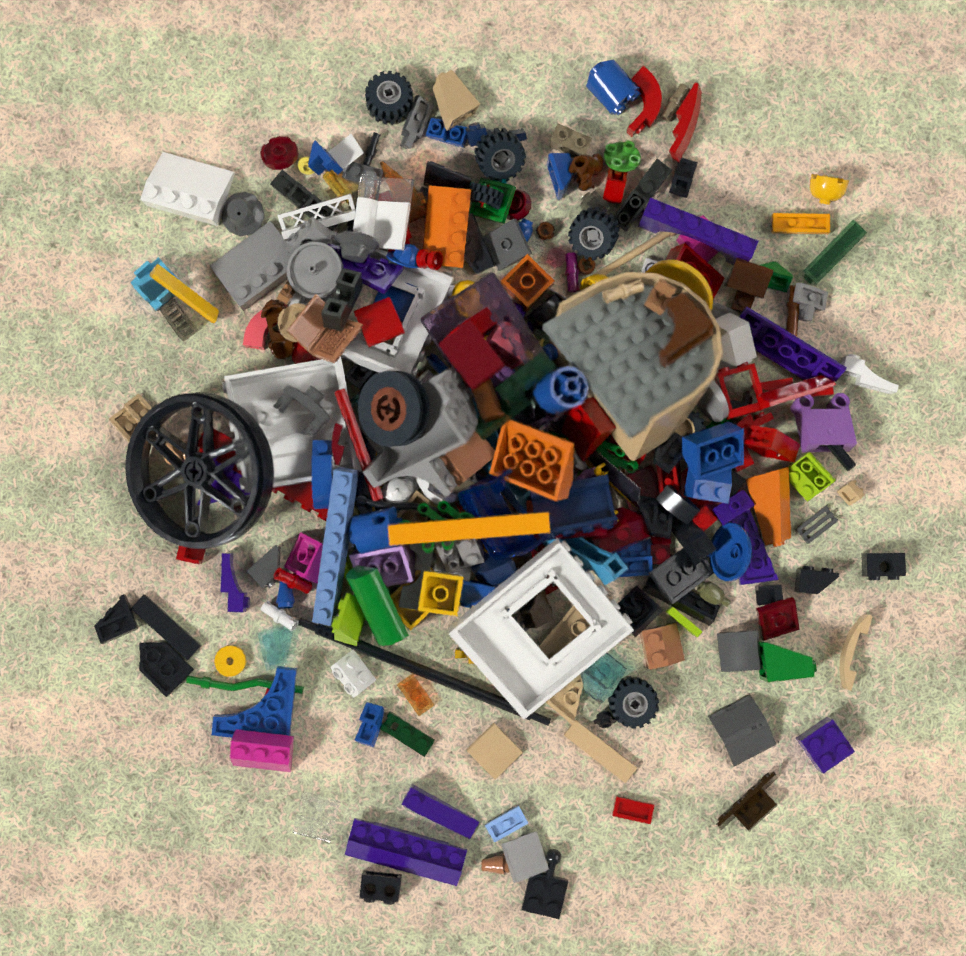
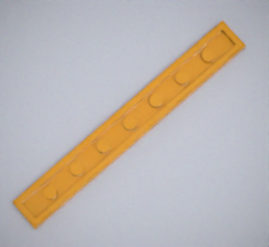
(468, 528)

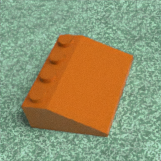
(536, 458)

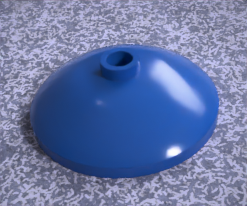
(732, 552)

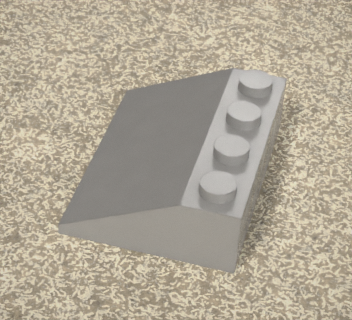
(254, 266)

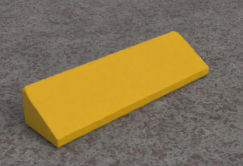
(184, 293)

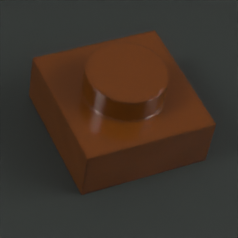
(741, 301)

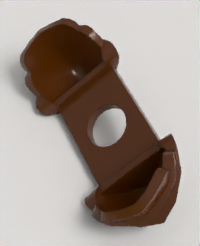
(279, 345)

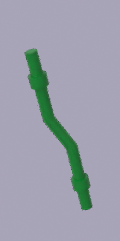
(207, 682)

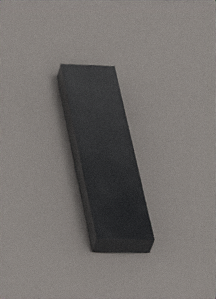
(166, 627)

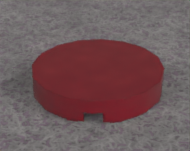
(279, 153)

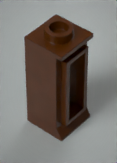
(488, 401)

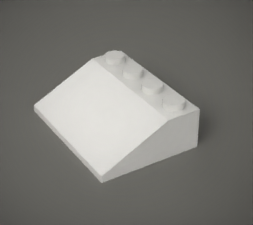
(188, 188)

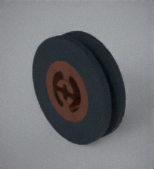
(398, 391)

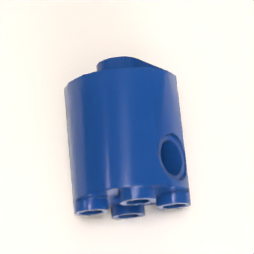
(612, 86)
(561, 390)
(370, 530)

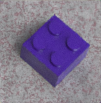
(825, 745)

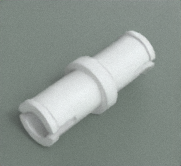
(279, 616)

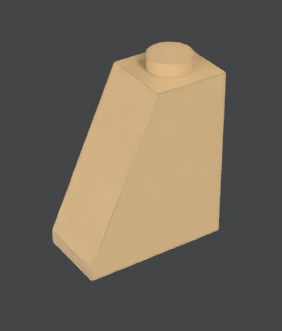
(453, 99)

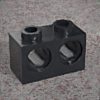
(380, 880)

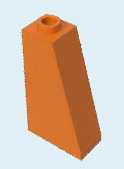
(772, 505)

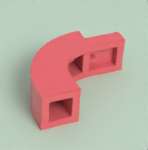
(256, 332)

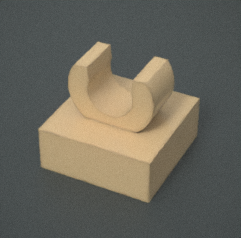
(850, 492)

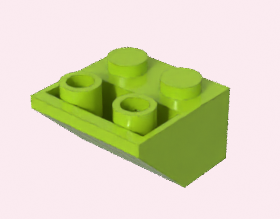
(809, 476)
(350, 622)

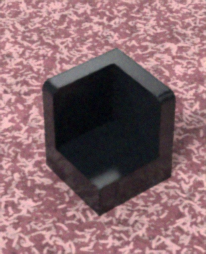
(768, 594)

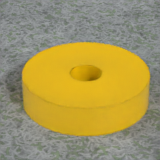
(221, 661)

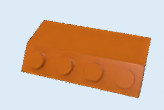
(447, 223)

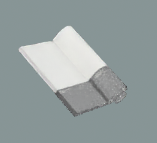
(383, 209)

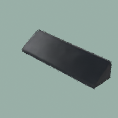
(690, 604)

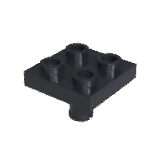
(639, 609)

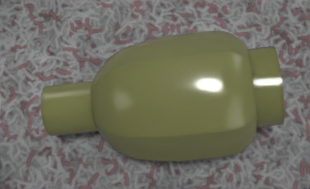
(712, 593)

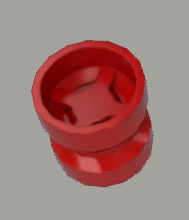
(429, 259)

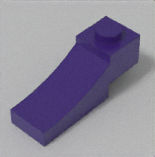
(237, 598)

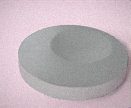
(314, 269)
(714, 403)

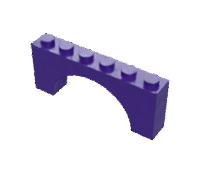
(666, 218)

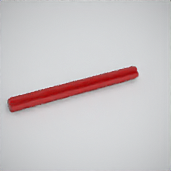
(357, 439)

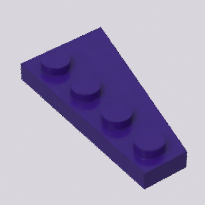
(375, 273)
(760, 566)

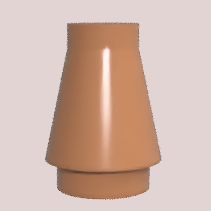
(495, 865)

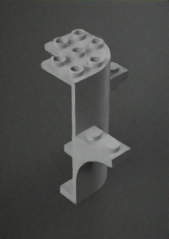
(449, 426)

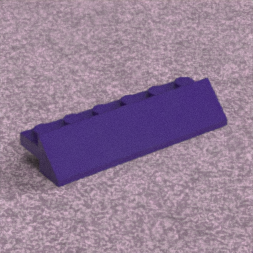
(790, 350)
(406, 851)

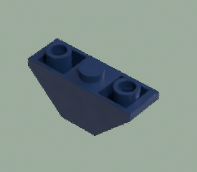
(493, 571)

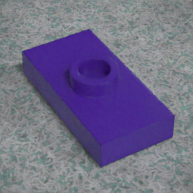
(737, 506)

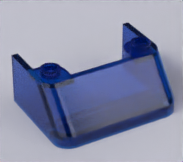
(485, 500)

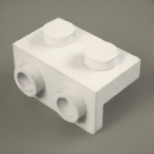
(352, 673)

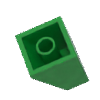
(784, 664)

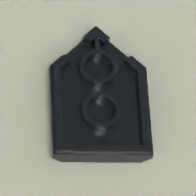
(163, 666)

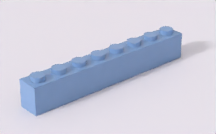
(335, 545)

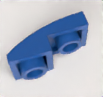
(455, 136)

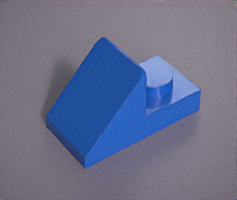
(321, 160)

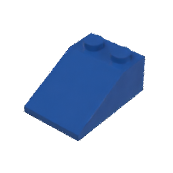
(711, 488)

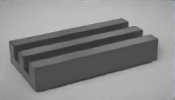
(829, 515)

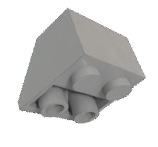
(463, 555)

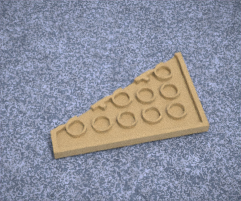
(567, 629)

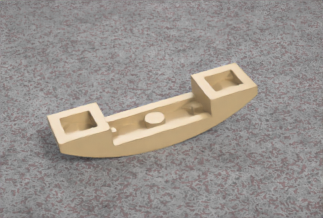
(860, 626)

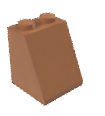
(468, 458)

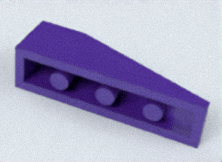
(439, 811)

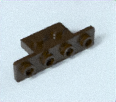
(753, 807)

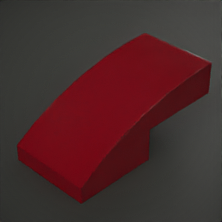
(337, 450)

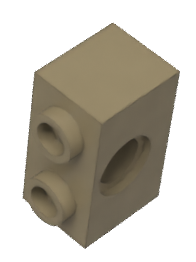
(569, 141)

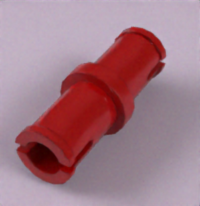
(293, 580)

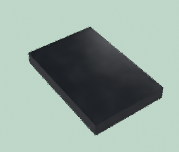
(679, 575)

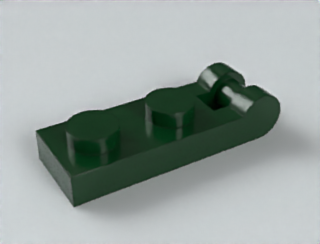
(407, 734)

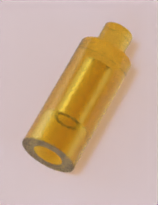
(336, 184)

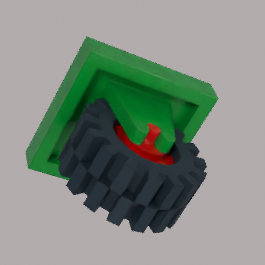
(491, 199)

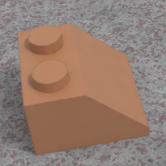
(662, 646)

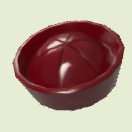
(520, 205)

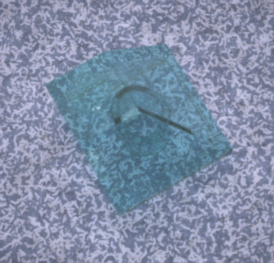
(602, 677)

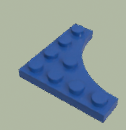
(269, 715)

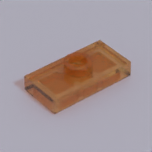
(415, 694)

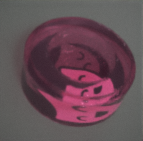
(556, 257)

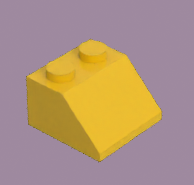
(440, 593)

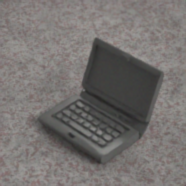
(743, 729)

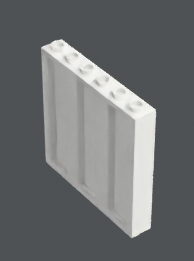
(286, 436)

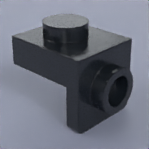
(746, 400)

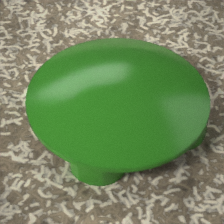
(622, 156)

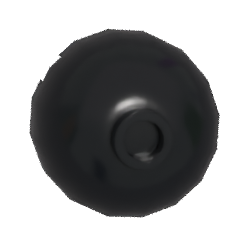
(545, 312)

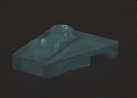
(275, 646)

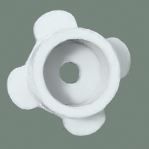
(268, 415)

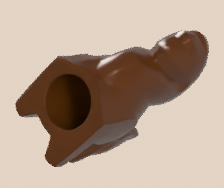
(586, 167)

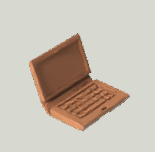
(319, 340)

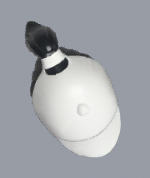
(399, 489)

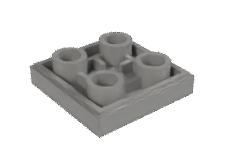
(525, 857)

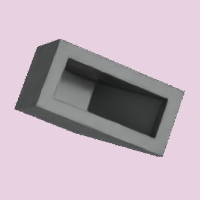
(264, 568)

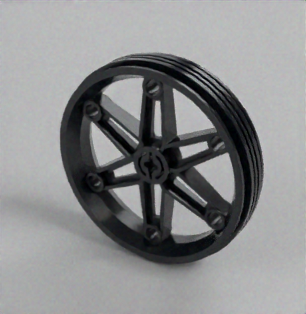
(198, 470)

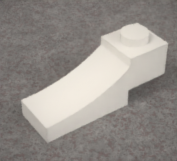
(865, 377)

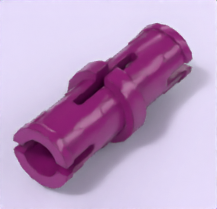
(572, 272)

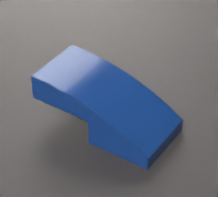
(371, 722)

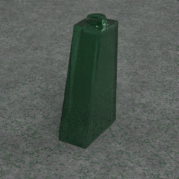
(834, 252)

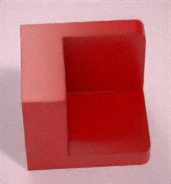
(190, 555)

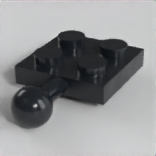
(546, 892)

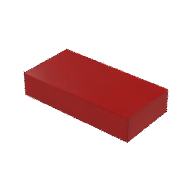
(633, 810)

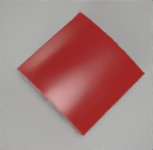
(379, 322)

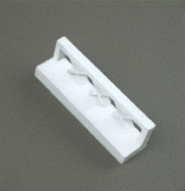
(327, 221)

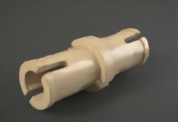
(623, 291)

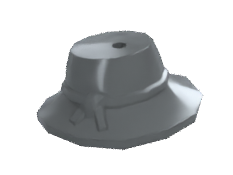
(251, 214)
(356, 245)

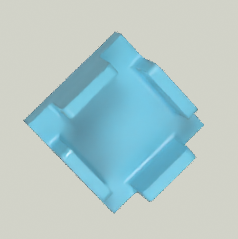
(148, 288)

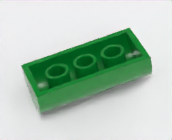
(376, 605)

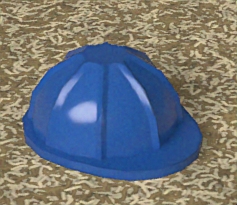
(404, 257)

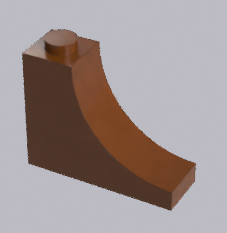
(690, 329)

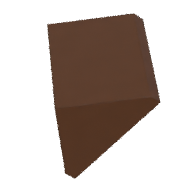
(749, 278)

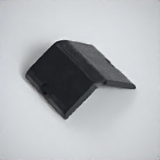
(440, 176)

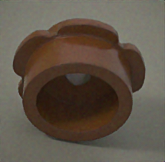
(545, 226)

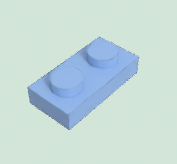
(506, 823)

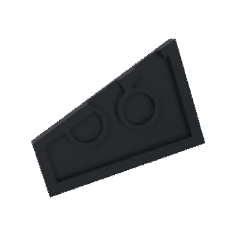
(476, 250)

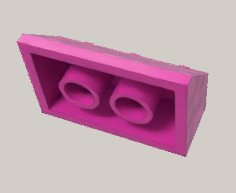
(262, 750)

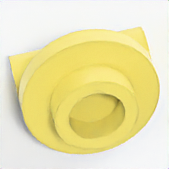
(303, 165)

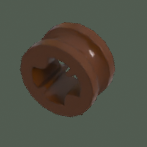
(581, 267)

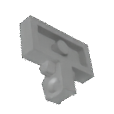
(810, 299)

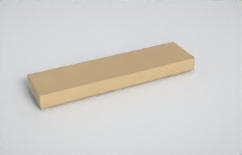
(600, 751)

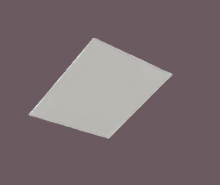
(346, 151)

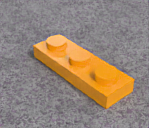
(800, 223)

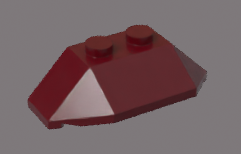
(628, 532)

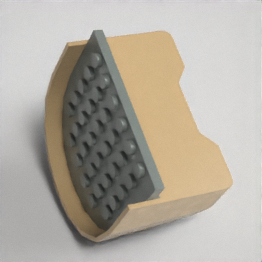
(619, 357)

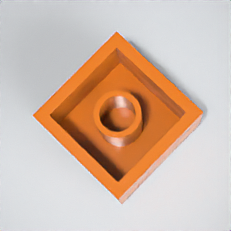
(527, 282)

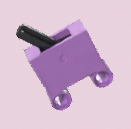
(826, 428)

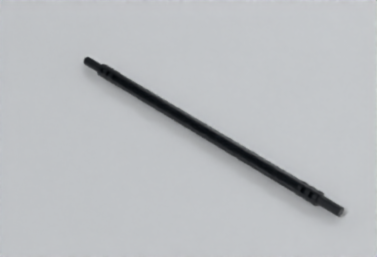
(423, 671)

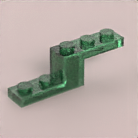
(512, 392)

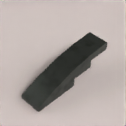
(299, 195)

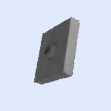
(507, 244)

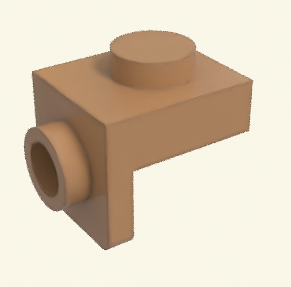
(659, 296)

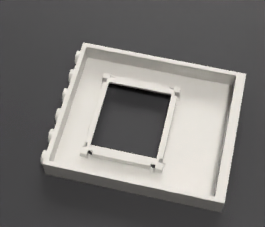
(410, 346)
(509, 654)

